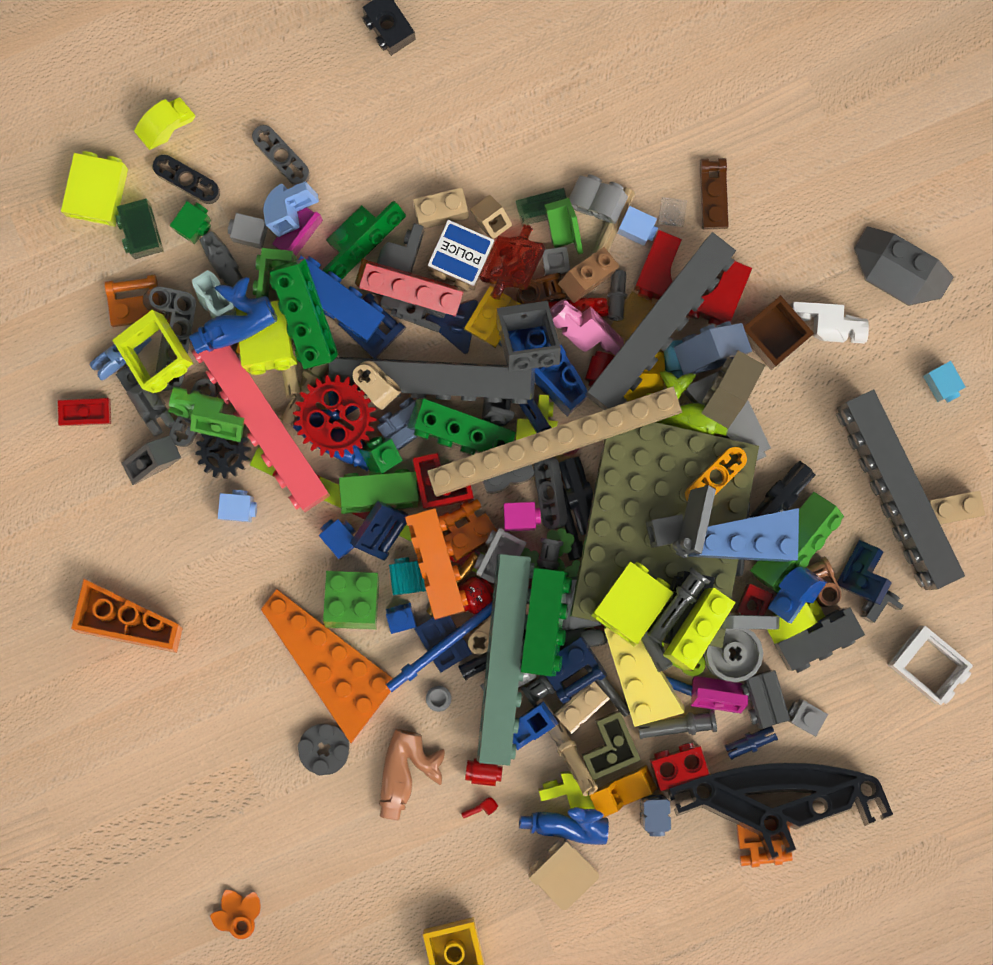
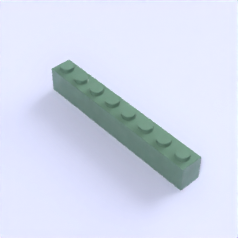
(504, 660)

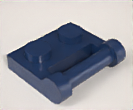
(379, 340)
(380, 530)
(573, 659)

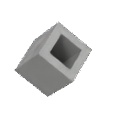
(247, 230)

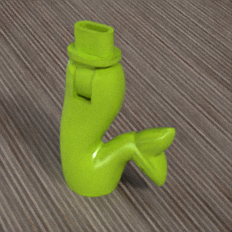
(691, 413)

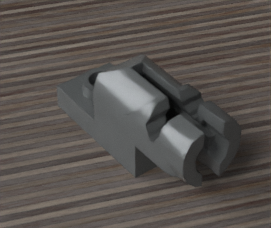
(400, 256)
(148, 404)

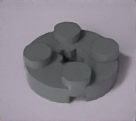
(321, 763)

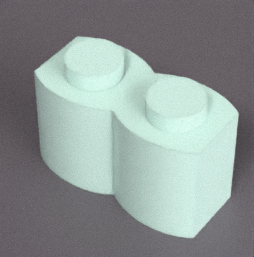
(209, 297)

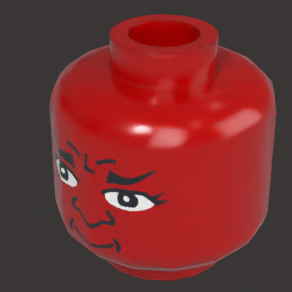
(478, 594)

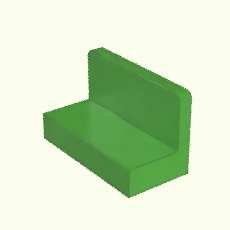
(563, 224)

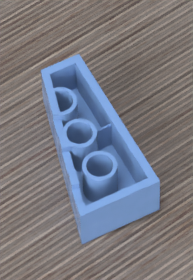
(756, 538)

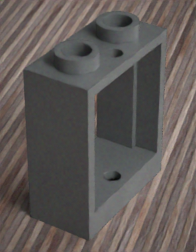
(537, 315)

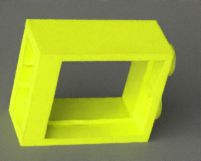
(139, 333)

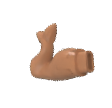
(396, 777)

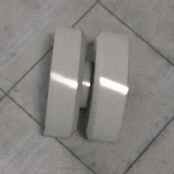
(747, 657)

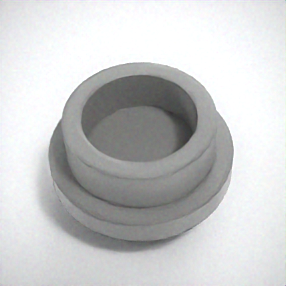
(438, 698)

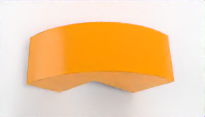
(623, 791)

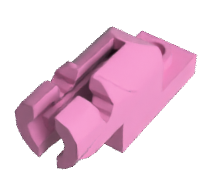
(585, 328)

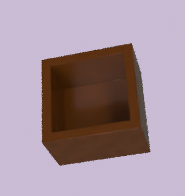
(776, 332)

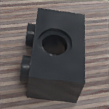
(398, 35)

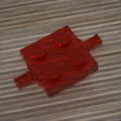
(512, 262)

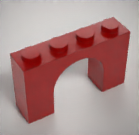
(656, 278)

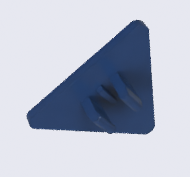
(453, 326)

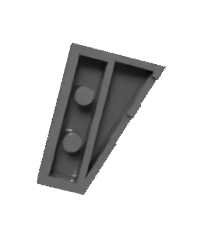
(819, 640)

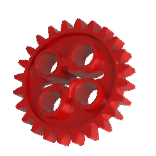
(321, 435)

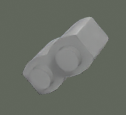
(598, 198)

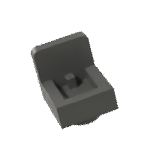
(497, 412)
(873, 610)

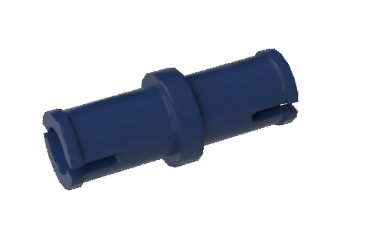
(751, 742)

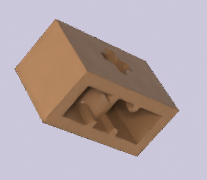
(588, 274)

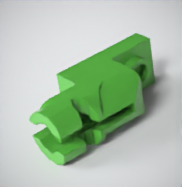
(206, 414)

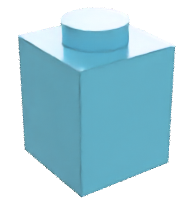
(944, 382)

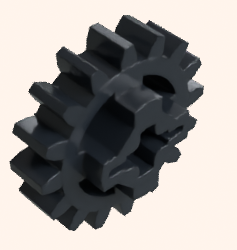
(224, 463)

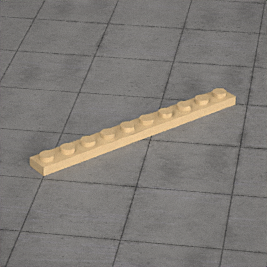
(555, 441)

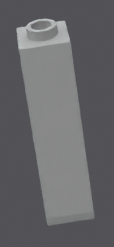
(744, 427)

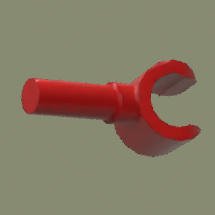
(488, 805)

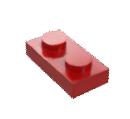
(84, 412)

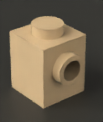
(491, 217)

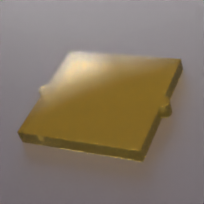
(634, 312)

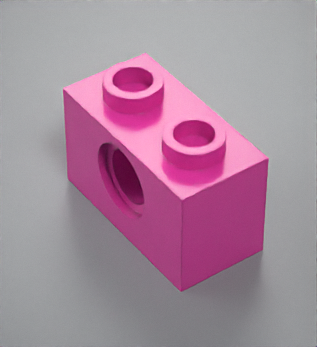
(521, 516)

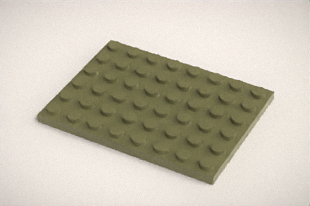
(644, 480)

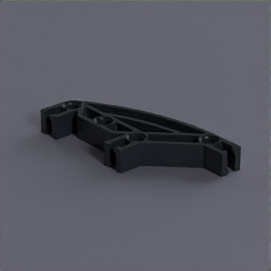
(831, 785)

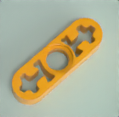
(724, 458)

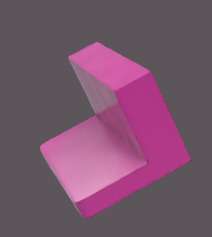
(297, 239)
(718, 695)

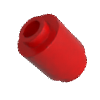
(597, 366)
(483, 773)

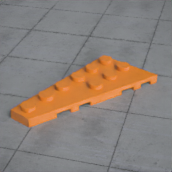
(339, 673)

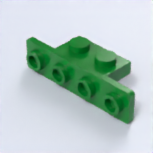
(360, 236)

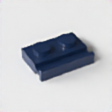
(435, 631)

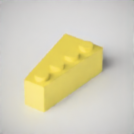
(646, 690)

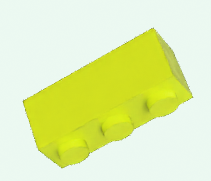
(699, 628)

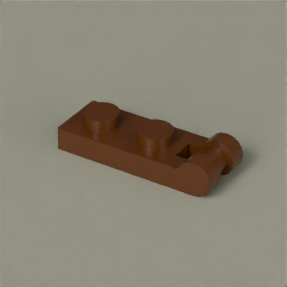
(714, 194)

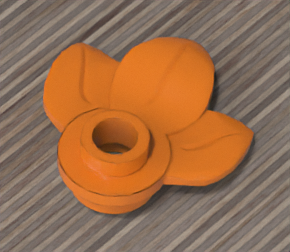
(235, 910)

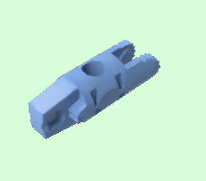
(112, 360)

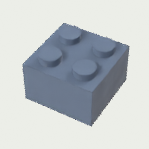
(711, 347)

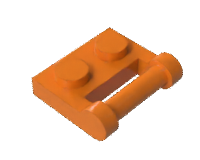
(131, 309)

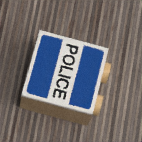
(460, 256)

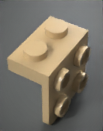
(563, 874)

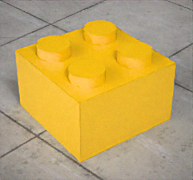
(454, 943)

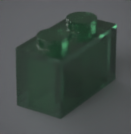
(139, 229)

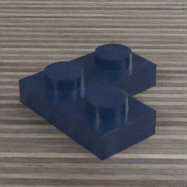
(859, 574)

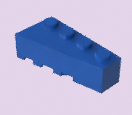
(557, 381)

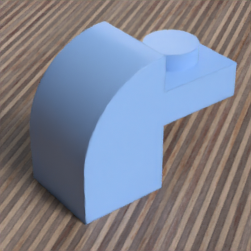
(283, 204)

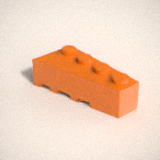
(435, 563)
(118, 619)

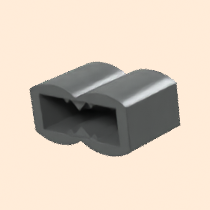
(502, 482)

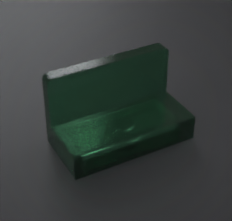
(533, 208)

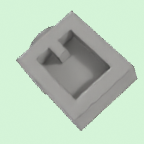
(806, 716)

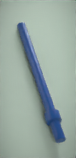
(409, 671)

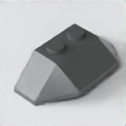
(901, 267)

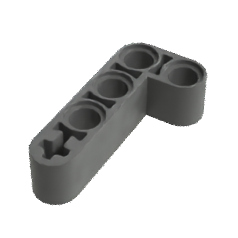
(172, 315)

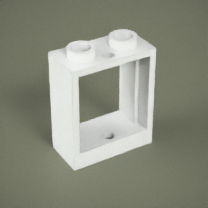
(912, 646)

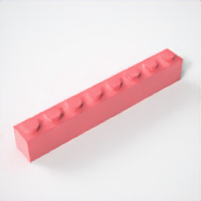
(264, 427)

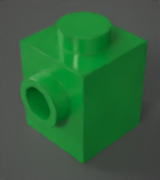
(191, 222)
(380, 454)

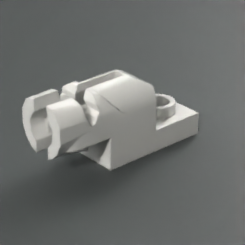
(831, 324)

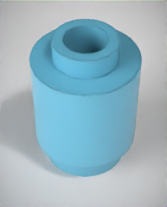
(671, 361)

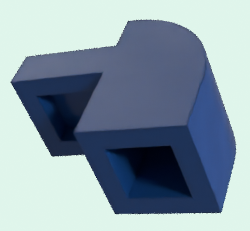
(796, 589)
(534, 724)

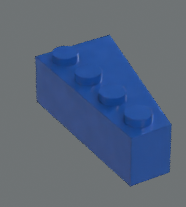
(344, 303)

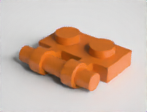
(471, 535)
(751, 840)

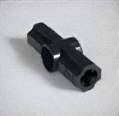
(577, 491)
(785, 491)

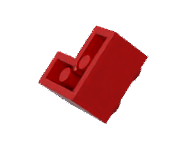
(429, 499)

